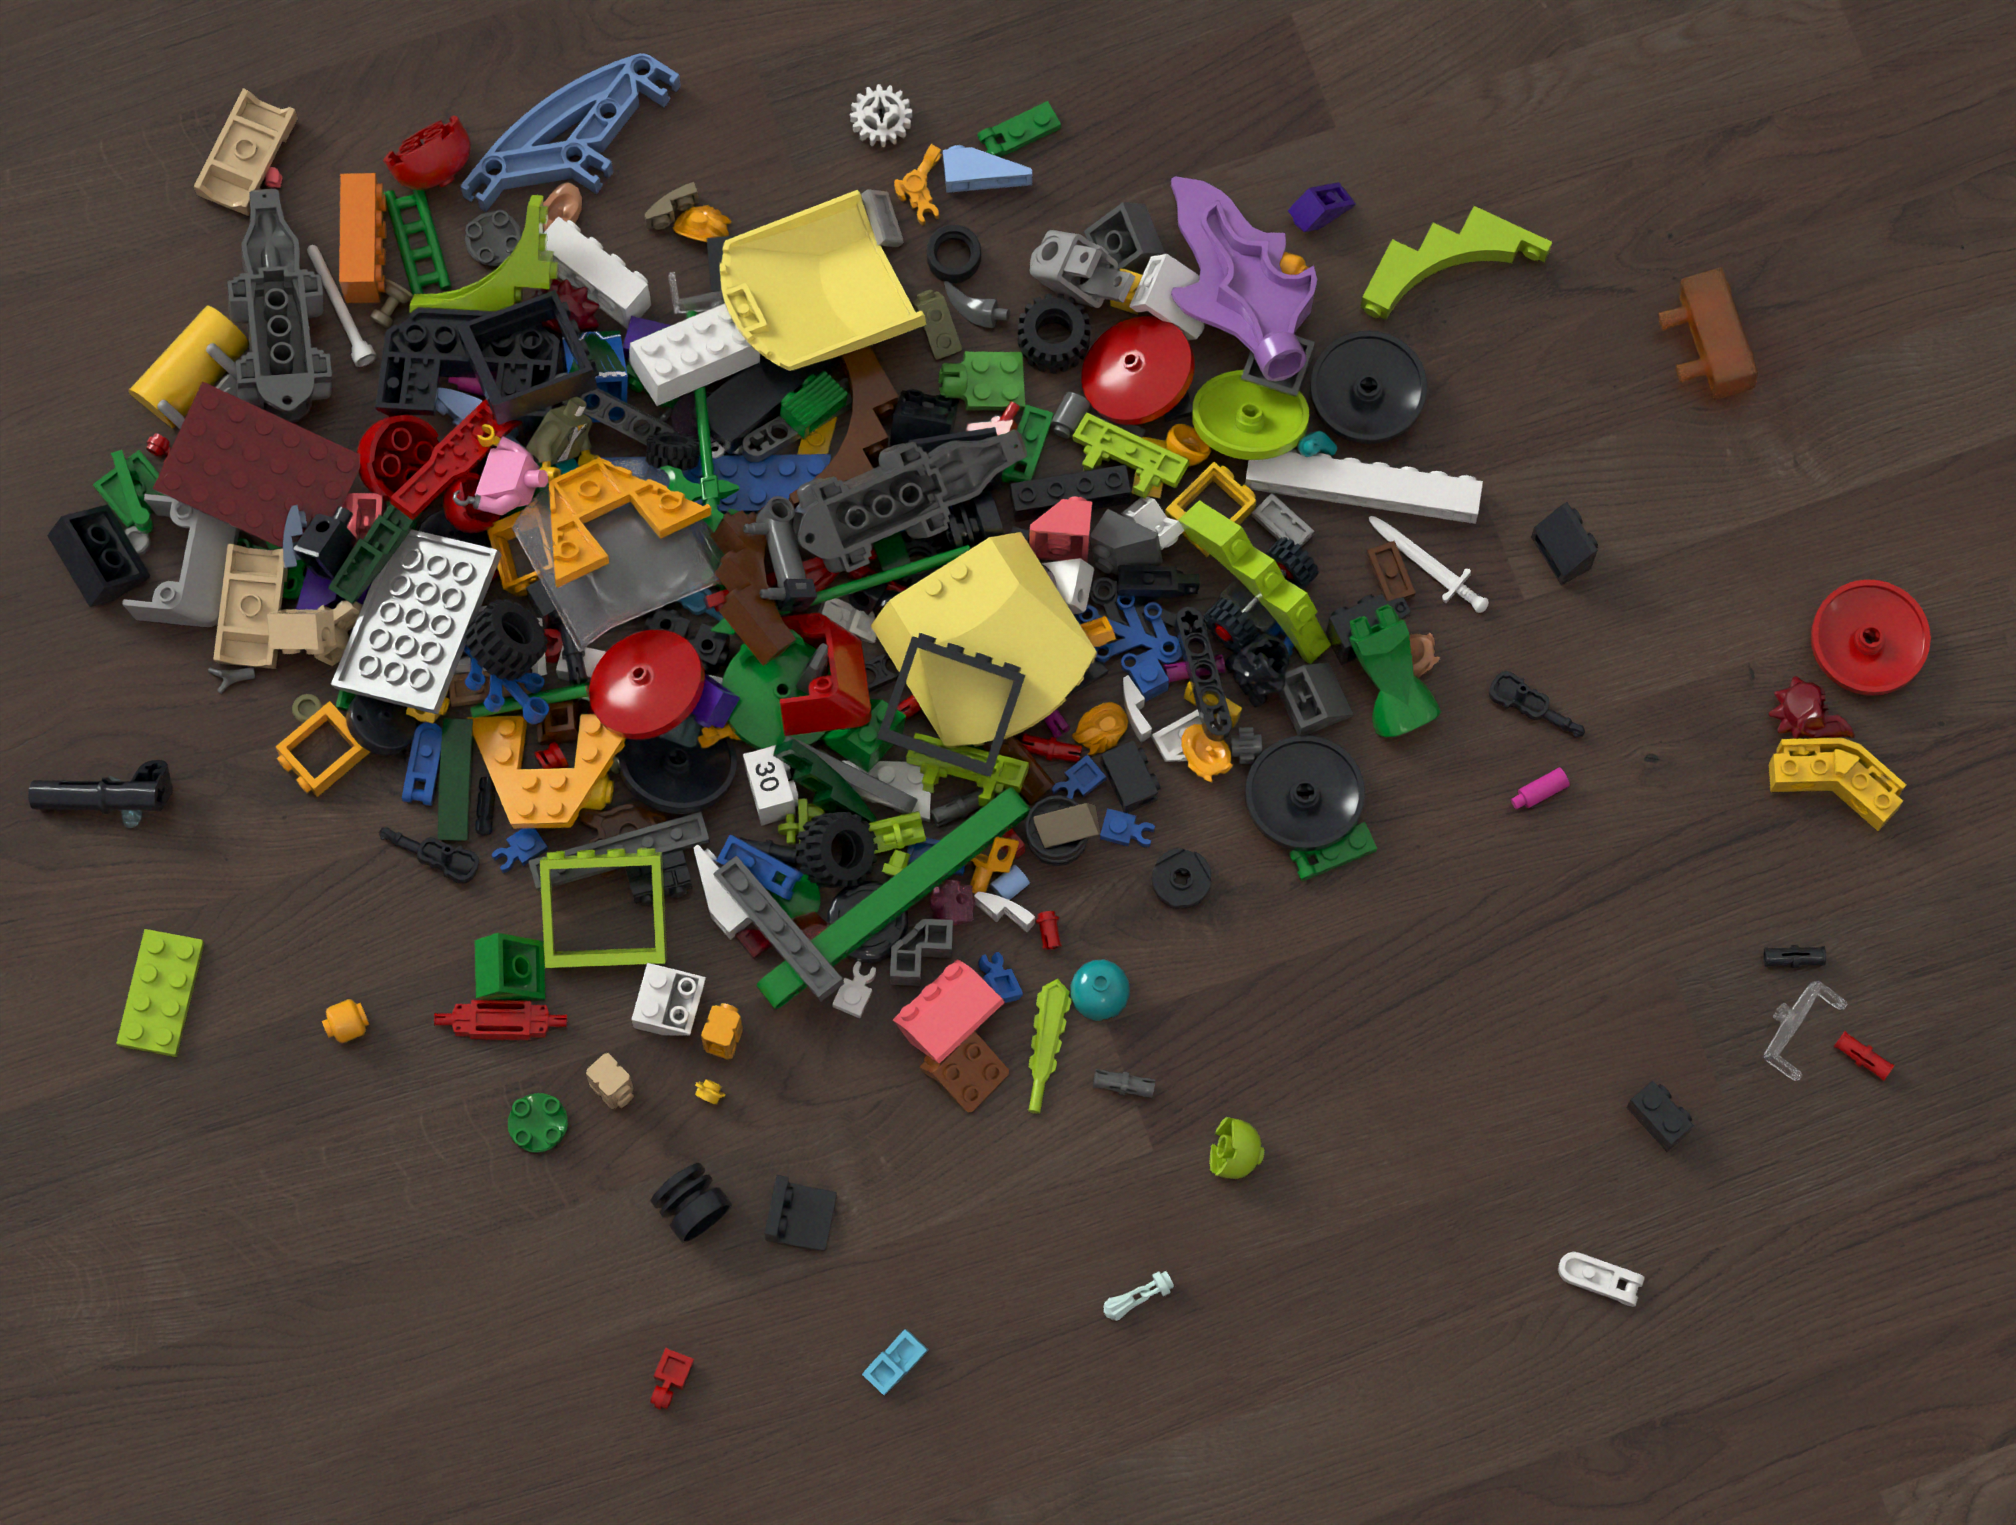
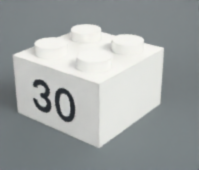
(770, 785)

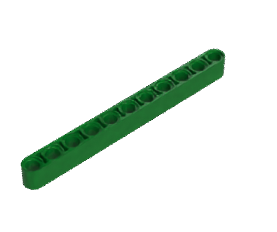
(902, 891)

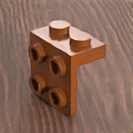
(968, 1072)

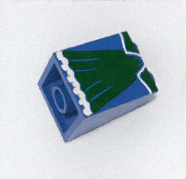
(609, 358)

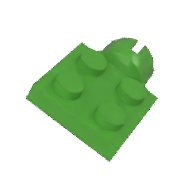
(985, 380)

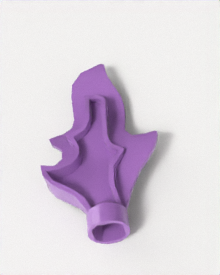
(1242, 279)

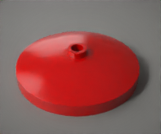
(1138, 370)
(1875, 613)
(646, 684)

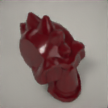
(580, 306)
(1805, 713)

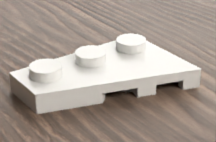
(901, 776)

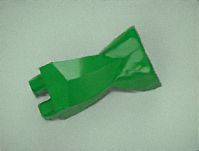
(1387, 659)

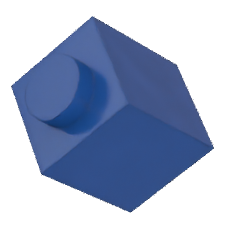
(1149, 678)

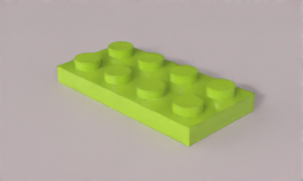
(160, 993)

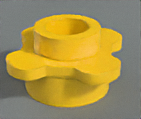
(709, 1091)

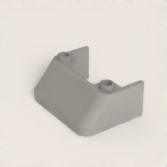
(198, 593)

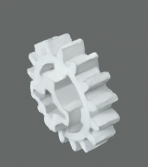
(894, 114)

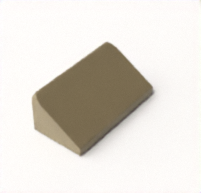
(1067, 825)

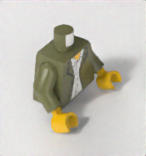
(562, 437)

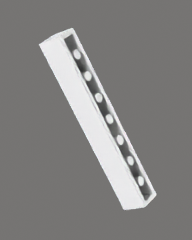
(1368, 485)

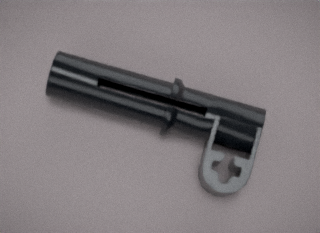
(145, 792)

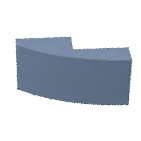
(293, 527)

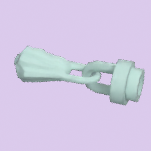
(1118, 1306)

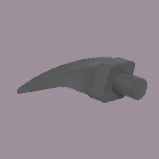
(977, 311)

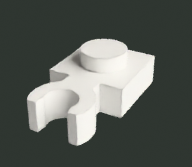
(854, 994)

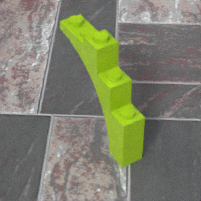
(525, 267)
(1261, 575)

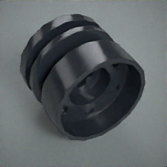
(973, 525)
(1056, 855)
(687, 1197)

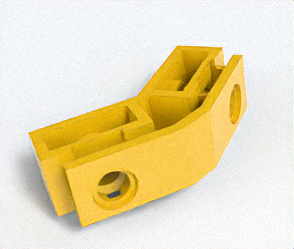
(1840, 768)

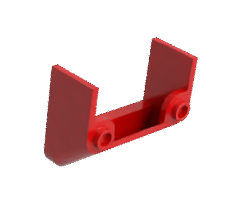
(834, 699)

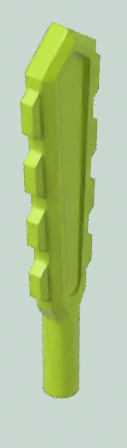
(1049, 1023)

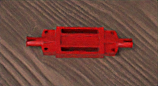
(499, 1019)

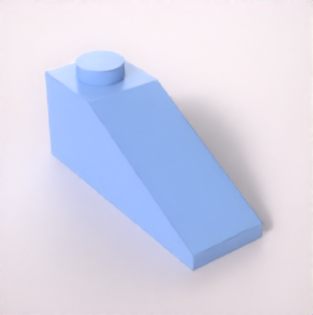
(976, 170)

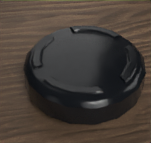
(879, 945)

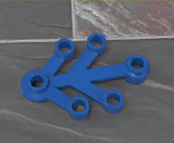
(1136, 636)
(534, 708)

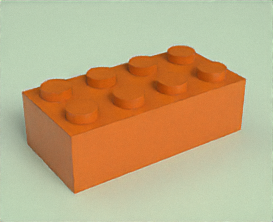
(361, 238)

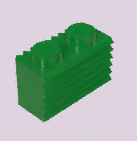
(813, 404)

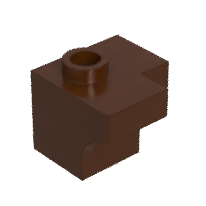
(560, 723)

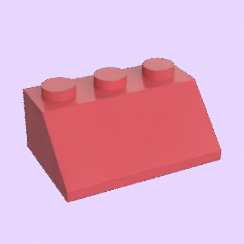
(1063, 531)
(948, 1011)

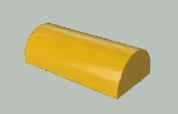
(186, 363)

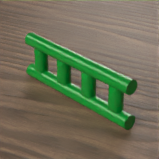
(409, 256)
(550, 696)

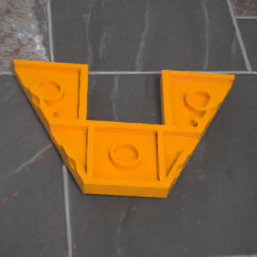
(596, 491)
(543, 795)

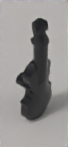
(1513, 692)
(456, 864)

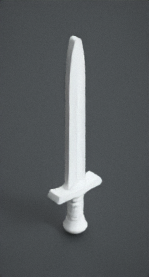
(1431, 566)

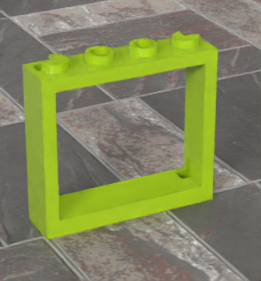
(606, 957)

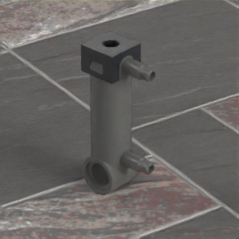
(794, 589)

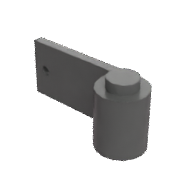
(1072, 411)

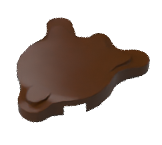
(617, 822)

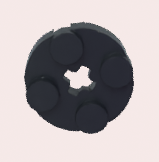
(1186, 862)

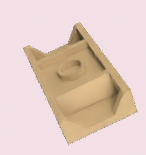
(244, 152)
(249, 592)

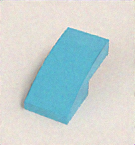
(895, 1362)

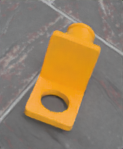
(987, 865)

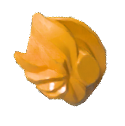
(702, 223)
(1101, 727)
(1204, 755)

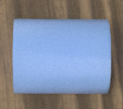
(1010, 883)

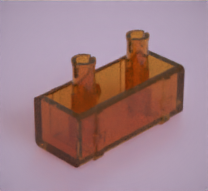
(1716, 333)

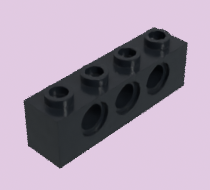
(1101, 486)

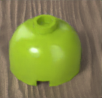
(1237, 1149)

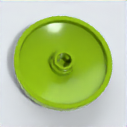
(1248, 418)

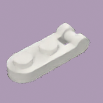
(1600, 1277)

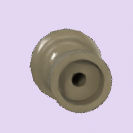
(396, 295)

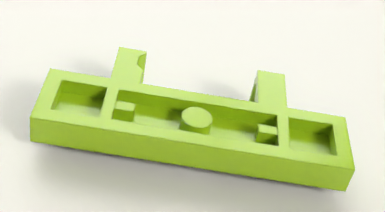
(1149, 460)
(1006, 772)

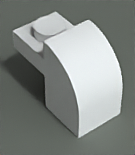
(1150, 515)

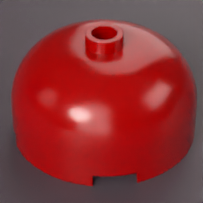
(436, 161)
(394, 452)

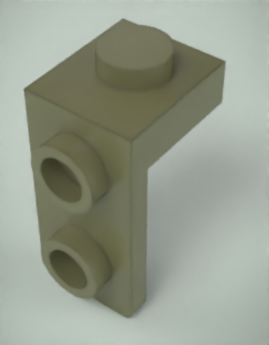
(939, 324)

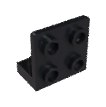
(800, 1215)

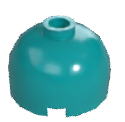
(1100, 990)

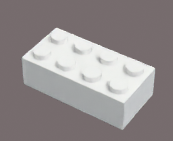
(605, 276)
(690, 355)

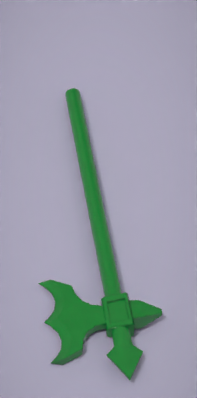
(710, 488)
(855, 586)

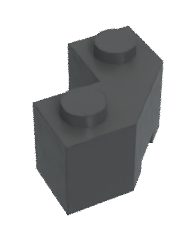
(927, 939)

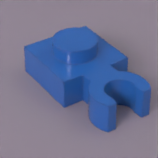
(1081, 777)
(1121, 827)
(524, 845)
(1000, 980)

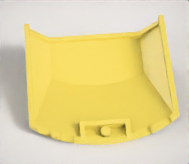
(814, 285)
(993, 605)

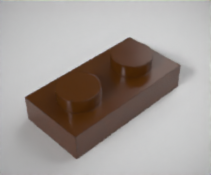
(1390, 571)

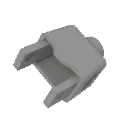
(1067, 258)

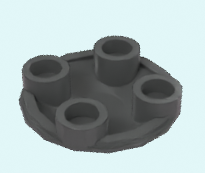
(492, 237)

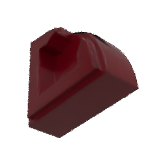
(753, 942)

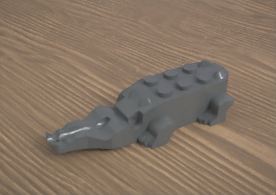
(276, 302)
(903, 493)

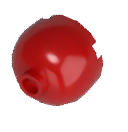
(466, 517)

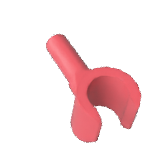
(273, 178)

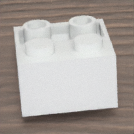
(667, 1001)

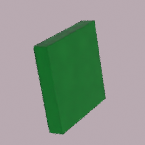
(112, 492)

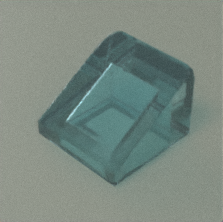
(684, 733)

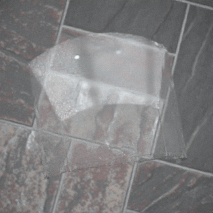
(641, 566)

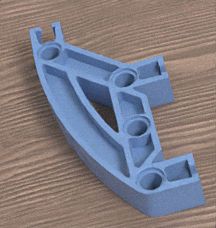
(524, 148)

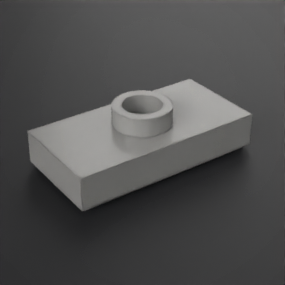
(882, 218)
(1282, 521)

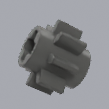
(1246, 745)

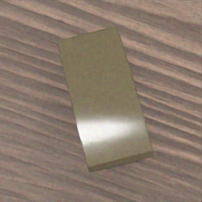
(662, 212)

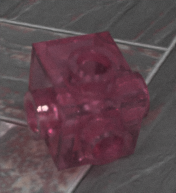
(953, 902)

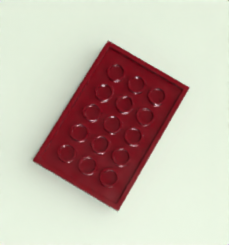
(253, 466)

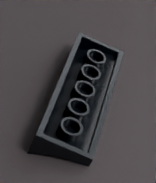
(754, 398)

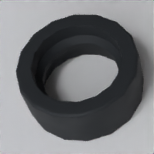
(953, 232)

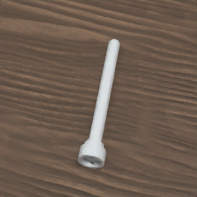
(362, 352)

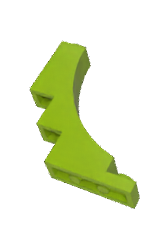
(1481, 239)

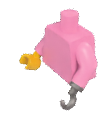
(507, 477)

